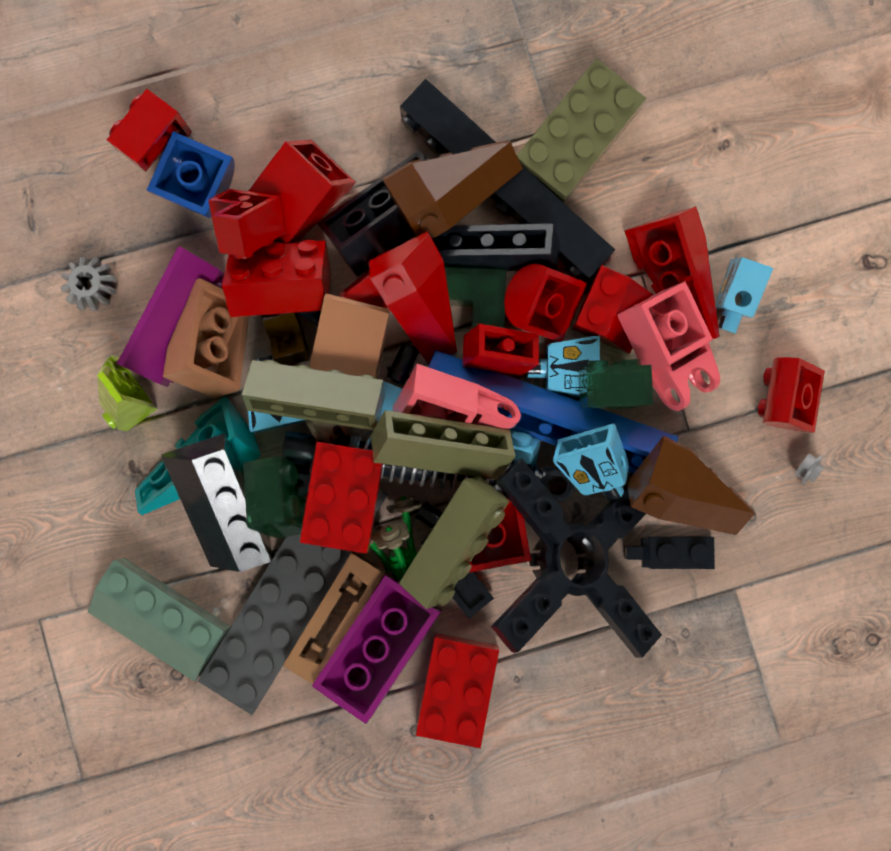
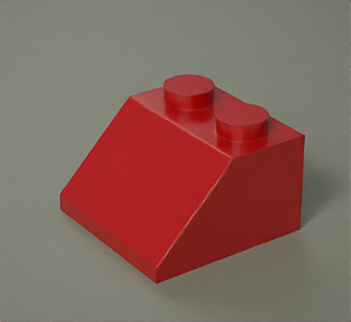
(606, 298)

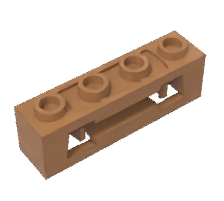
(308, 664)

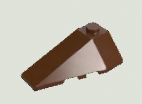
(445, 189)
(683, 490)

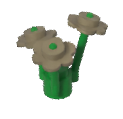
(392, 536)

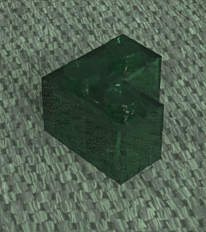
(481, 290)
(615, 386)
(272, 497)

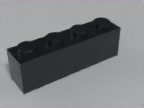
(499, 246)

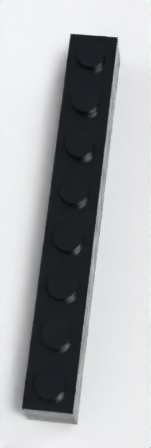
(522, 197)

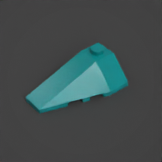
(221, 418)

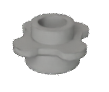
(810, 469)

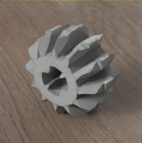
(78, 287)

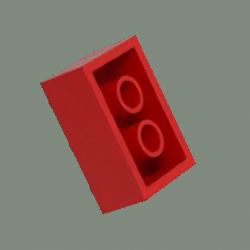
(278, 279)
(341, 498)
(457, 690)

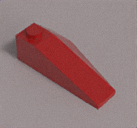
(675, 252)
(417, 294)

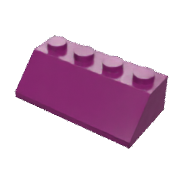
(149, 341)
(375, 650)

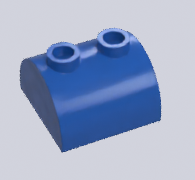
(191, 174)

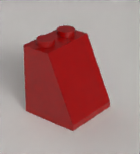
(306, 184)

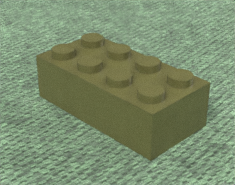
(581, 130)

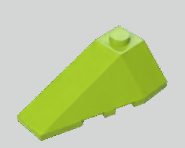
(122, 396)

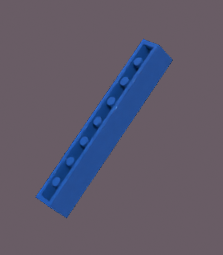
(552, 415)

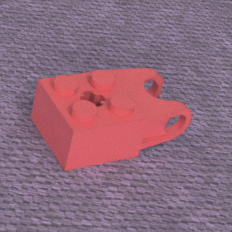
(673, 340)
(454, 399)

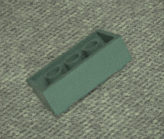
(157, 618)

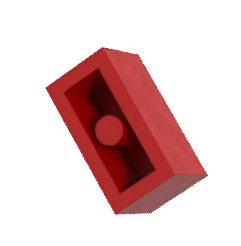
(500, 349)

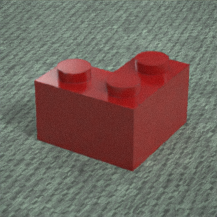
(146, 129)
(245, 221)

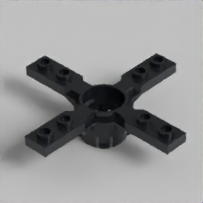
(551, 585)

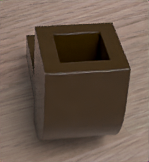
(286, 338)

